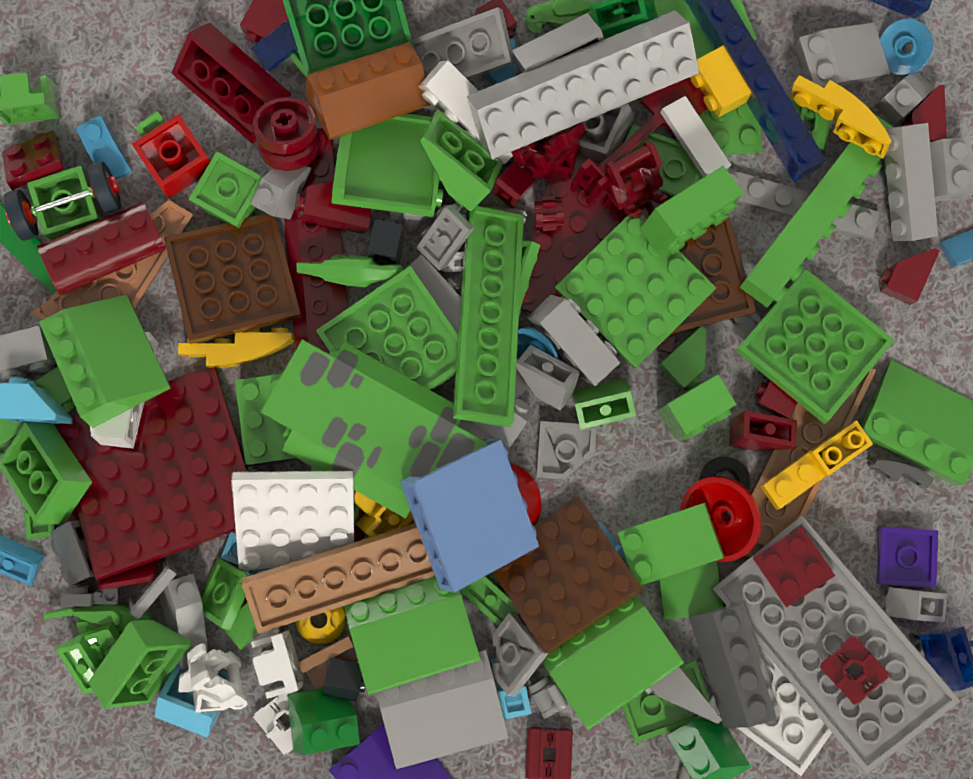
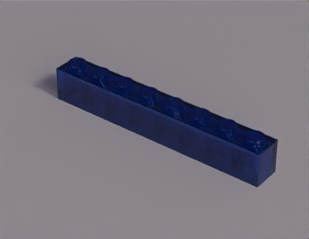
(768, 99)

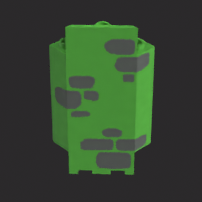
(365, 419)

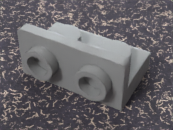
(445, 236)

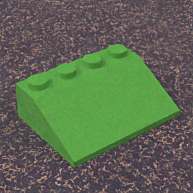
(104, 358)
(921, 423)
(410, 634)
(612, 662)

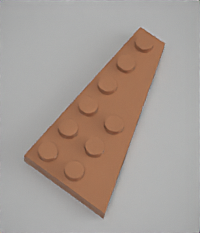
(129, 281)

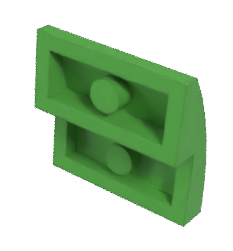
(691, 591)
(490, 598)
(87, 652)

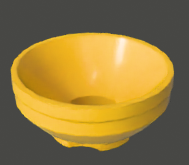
(332, 630)

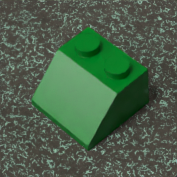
(321, 722)
(708, 750)

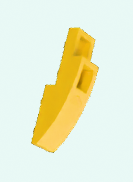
(852, 117)
(248, 348)
(816, 465)

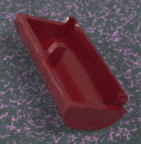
(101, 248)

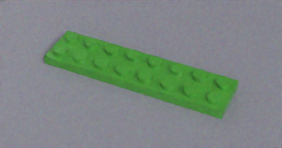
(489, 318)

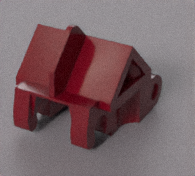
(551, 154)
(635, 180)

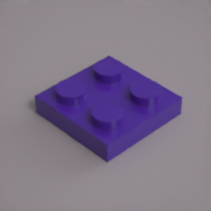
(907, 557)

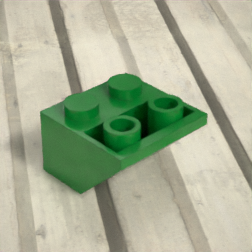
(622, 15)

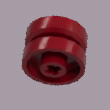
(286, 133)

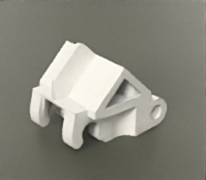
(209, 689)

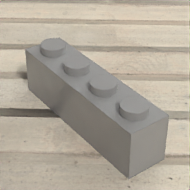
(910, 183)

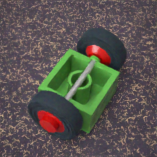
(63, 202)

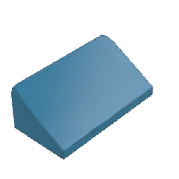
(958, 248)
(19, 561)

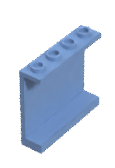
(470, 516)

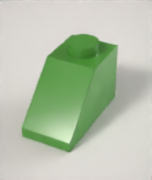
(687, 361)

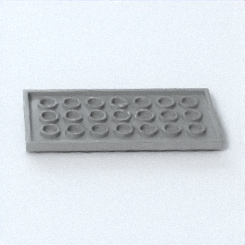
(815, 628)

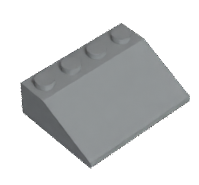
(442, 713)

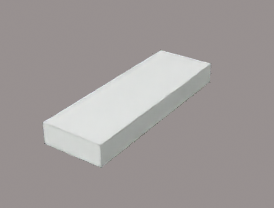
(694, 136)

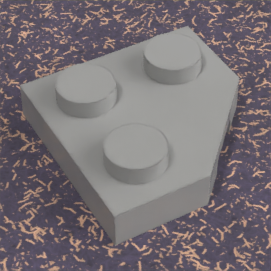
(563, 448)
(516, 654)

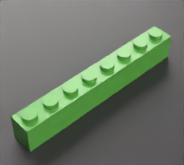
(811, 223)

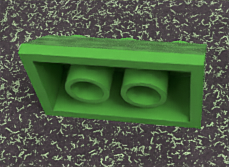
(138, 664)

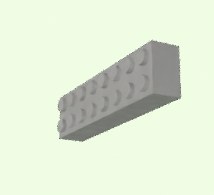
(584, 84)

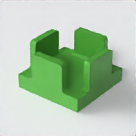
(26, 105)
(226, 190)

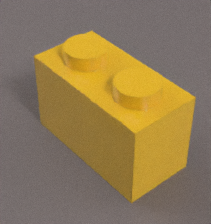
(720, 82)

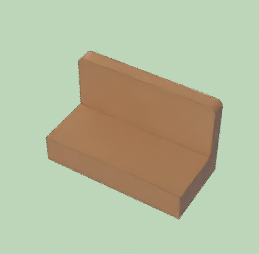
(317, 663)

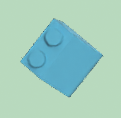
(28, 403)
(179, 707)

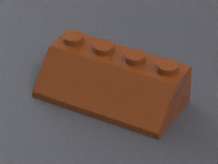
(367, 90)

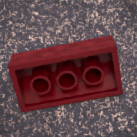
(226, 78)

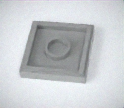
(144, 594)

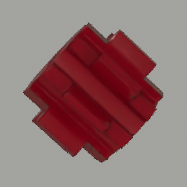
(548, 213)

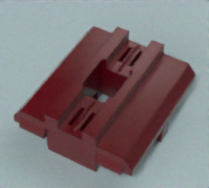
(843, 680)
(536, 743)

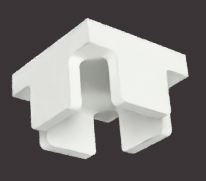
(278, 664)

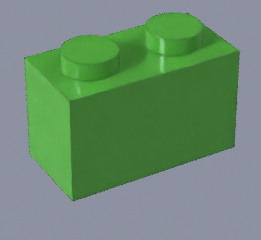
(603, 403)

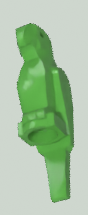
(555, 13)
(351, 271)
(98, 615)

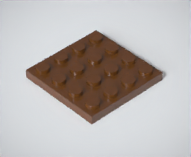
(720, 262)
(232, 278)
(568, 578)

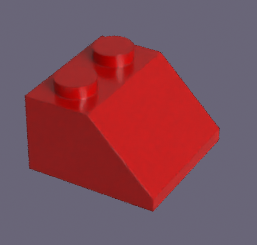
(172, 156)

